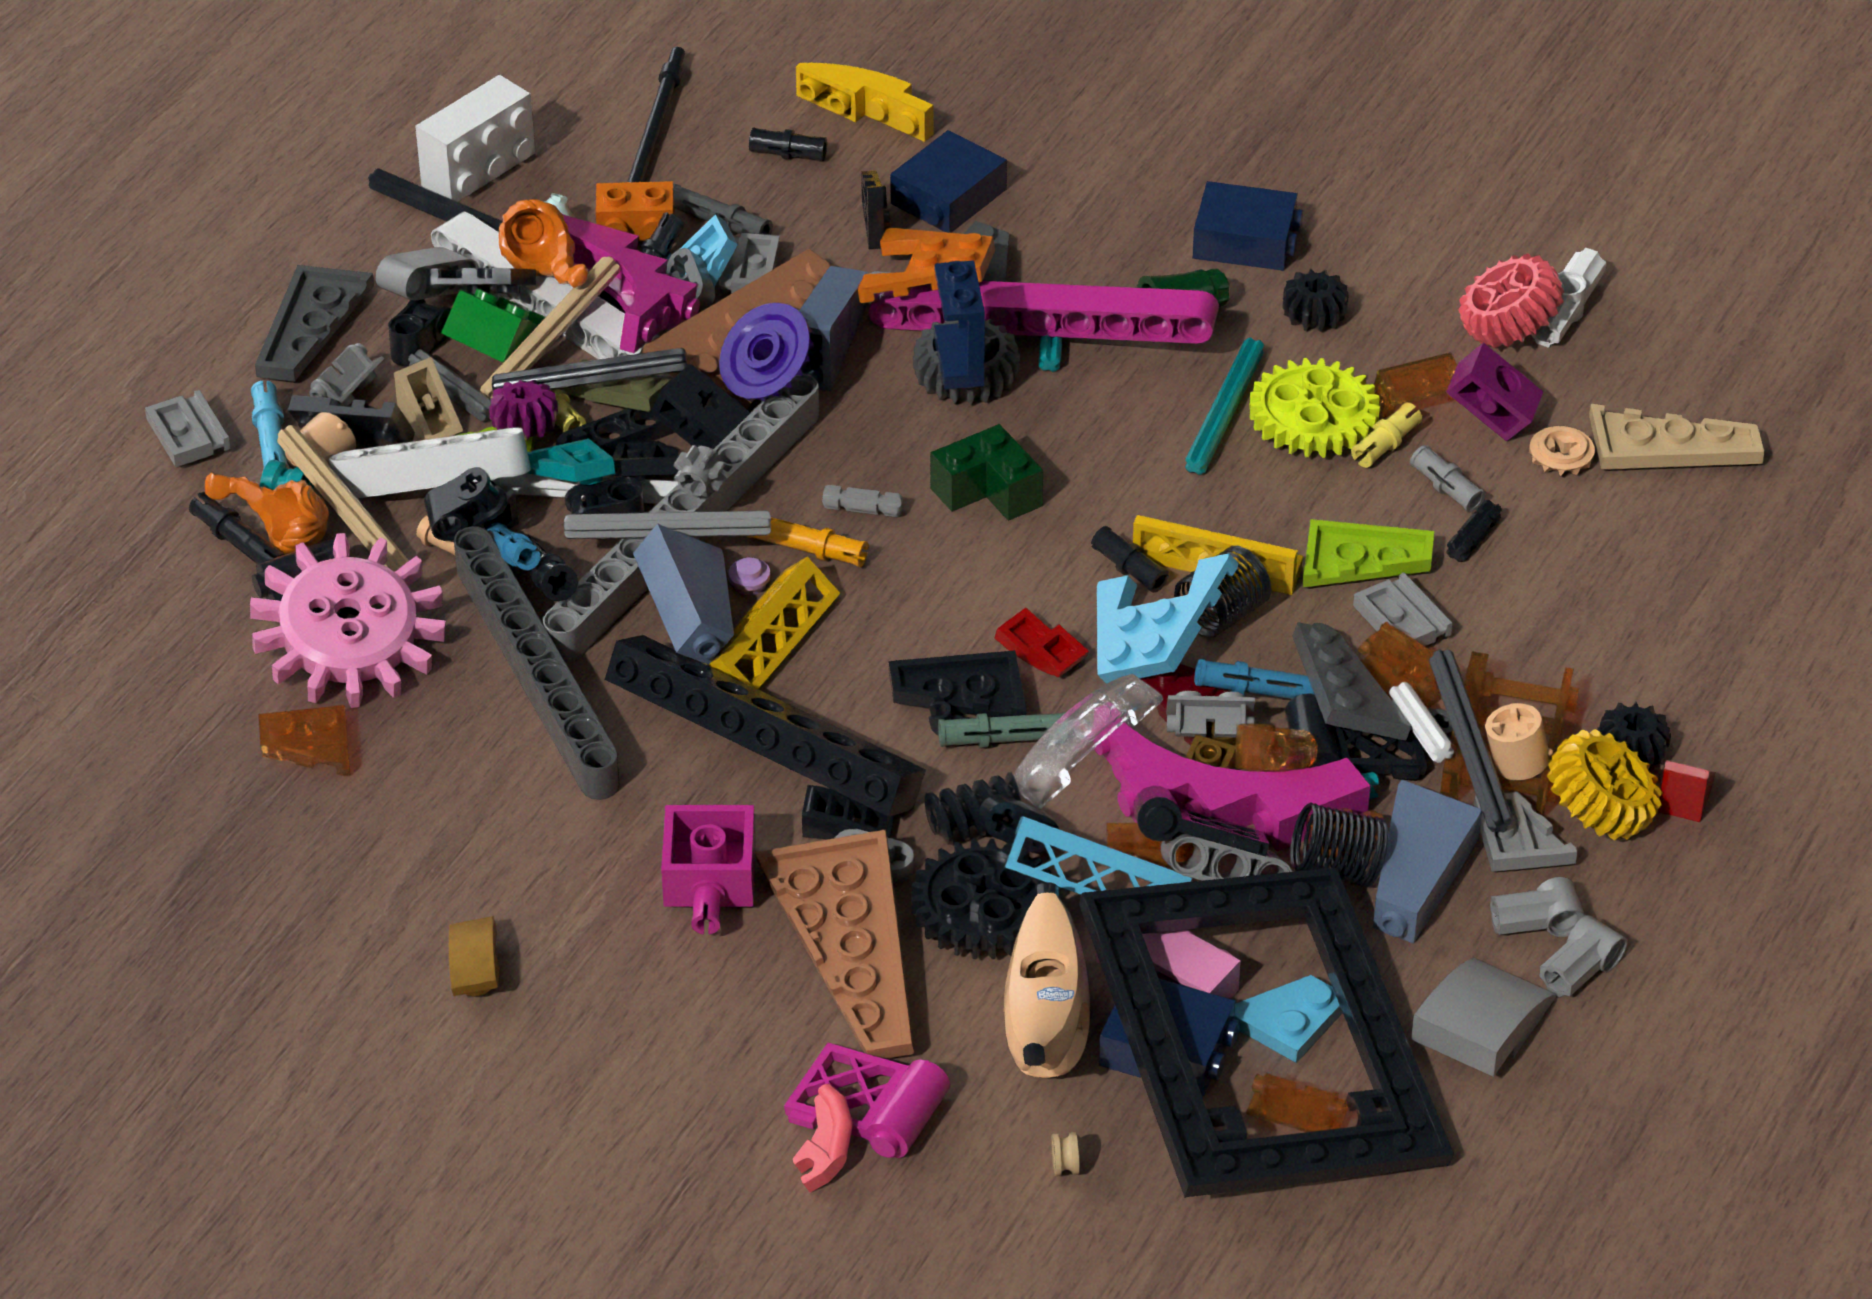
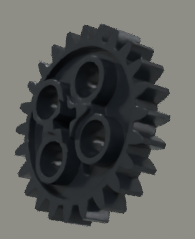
(974, 898)

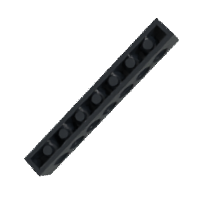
(765, 725)

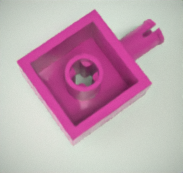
(708, 860)

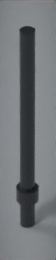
(669, 79)

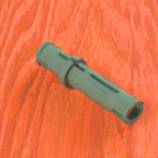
(994, 729)

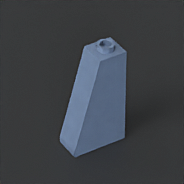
(833, 316)
(688, 590)
(1424, 854)

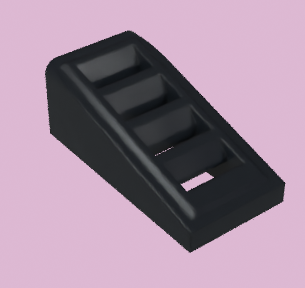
(823, 807)

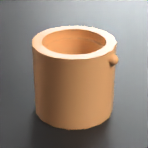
(328, 436)
(1517, 741)

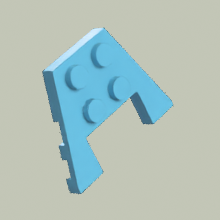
(1157, 634)

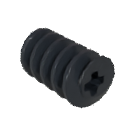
(961, 808)

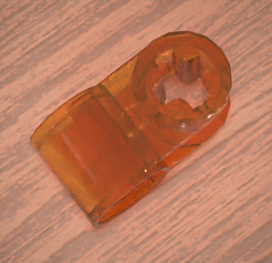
(1273, 748)

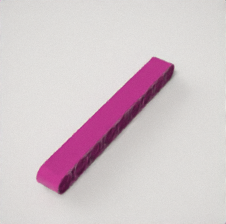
(1066, 311)

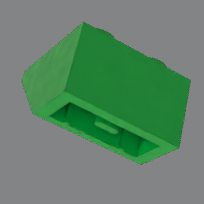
(490, 323)

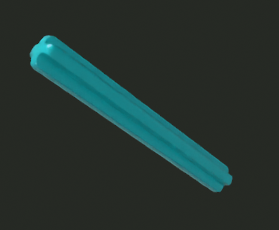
(1224, 406)

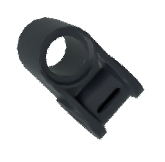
(416, 328)
(610, 496)
(462, 503)

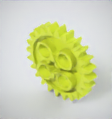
(1314, 407)

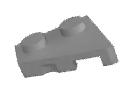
(1527, 840)

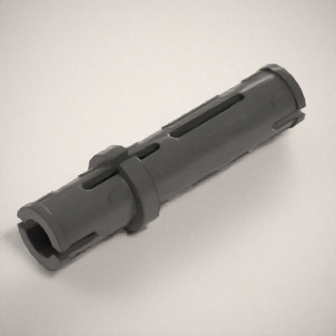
(735, 215)

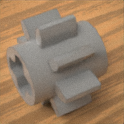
(699, 471)

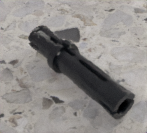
(227, 525)

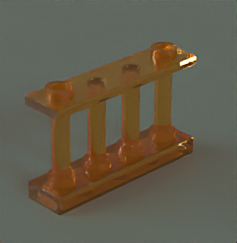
(1482, 684)

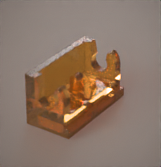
(1414, 381)
(1398, 659)

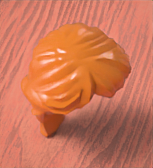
(539, 239)
(289, 511)

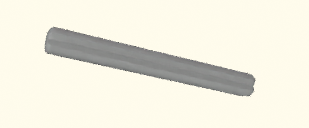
(689, 523)

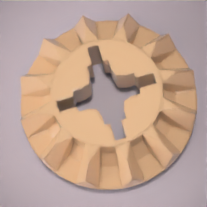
(1566, 440)

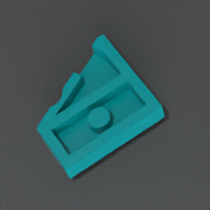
(573, 461)

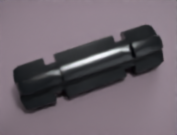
(1474, 530)

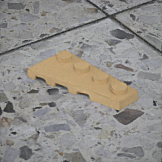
(1651, 442)

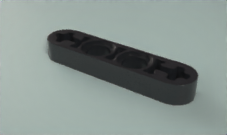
(622, 423)

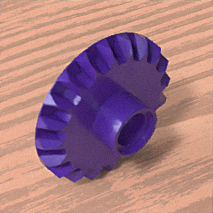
(765, 351)

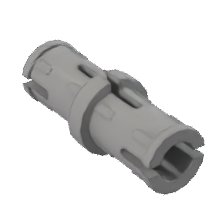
(1447, 478)

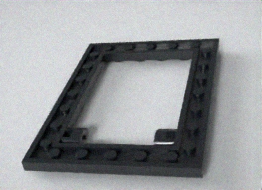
(1215, 1162)

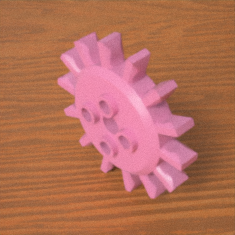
(318, 639)

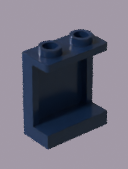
(960, 344)

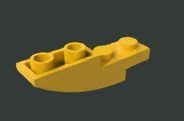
(866, 92)

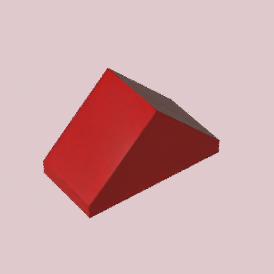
(1685, 790)

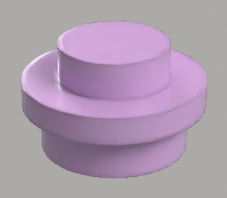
(749, 576)

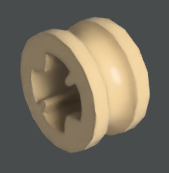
(1065, 1153)

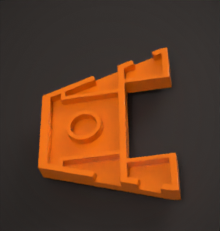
(927, 250)

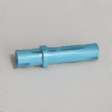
(268, 418)

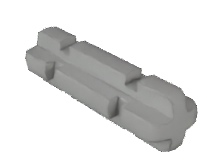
(862, 500)

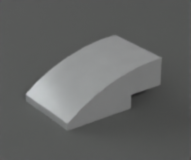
(1480, 1015)

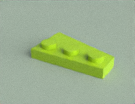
(1362, 551)

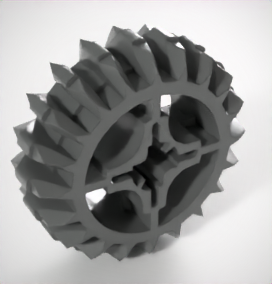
(1000, 365)

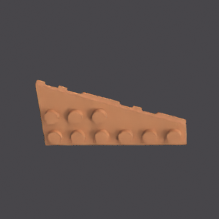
(706, 331)
(848, 921)

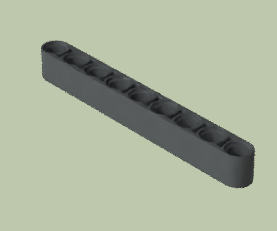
(537, 663)

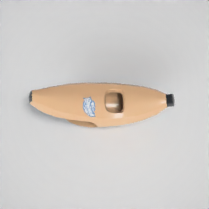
(1047, 990)

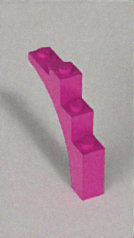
(642, 287)
(1236, 796)

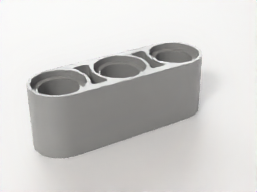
(407, 272)
(1206, 855)

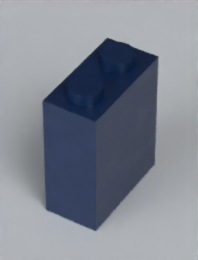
(948, 181)
(1246, 226)
(1204, 1027)

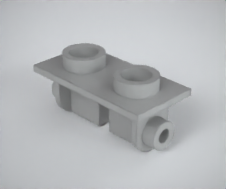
(355, 372)
(1190, 711)

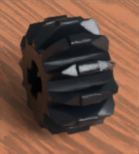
(1315, 300)
(1640, 729)

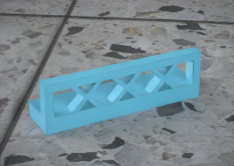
(1088, 850)

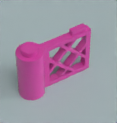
(899, 1107)

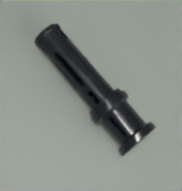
(553, 575)

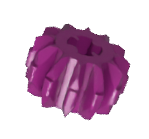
(524, 407)

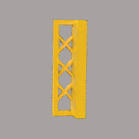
(1183, 546)
(768, 610)

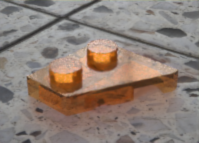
(307, 737)

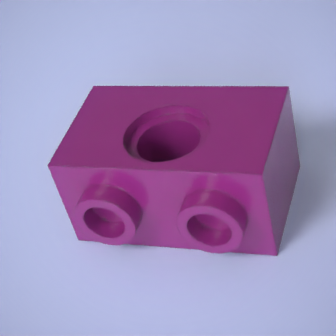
(1494, 392)

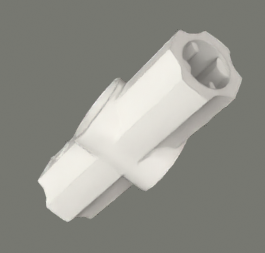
(1578, 282)

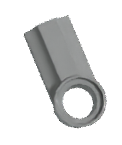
(1550, 907)
(1588, 949)

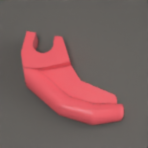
(830, 1142)

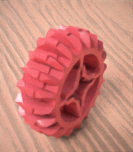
(1511, 300)

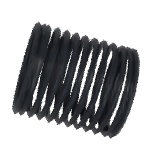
(1220, 606)
(1360, 846)

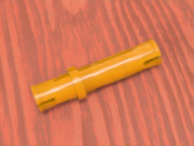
(822, 543)

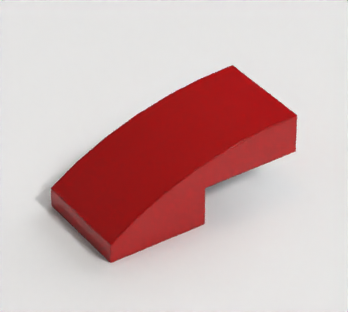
(1038, 645)

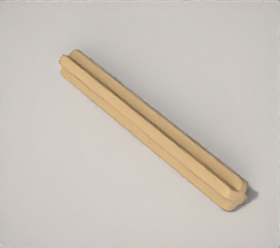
(557, 321)
(337, 494)

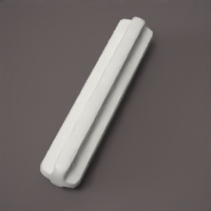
(1422, 722)

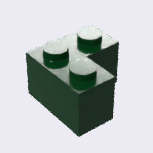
(989, 468)

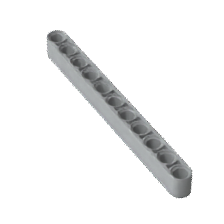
(748, 454)

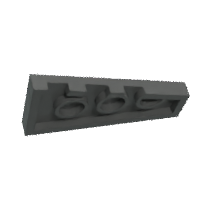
(308, 317)
(1344, 686)

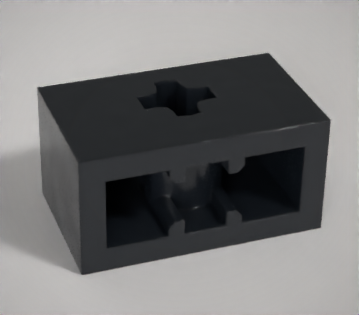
(698, 408)

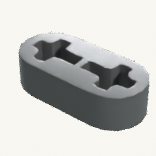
(688, 262)

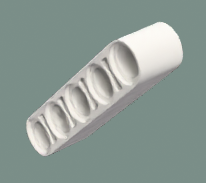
(431, 462)

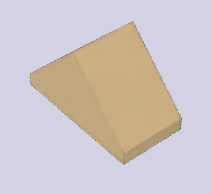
(425, 401)

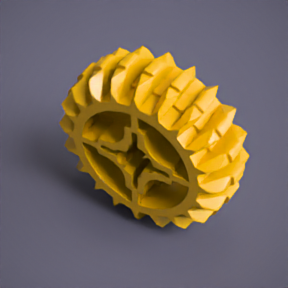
(1604, 784)

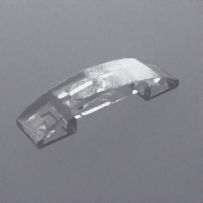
(1078, 732)

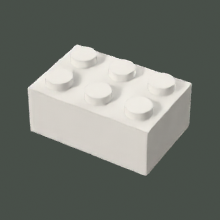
(475, 139)

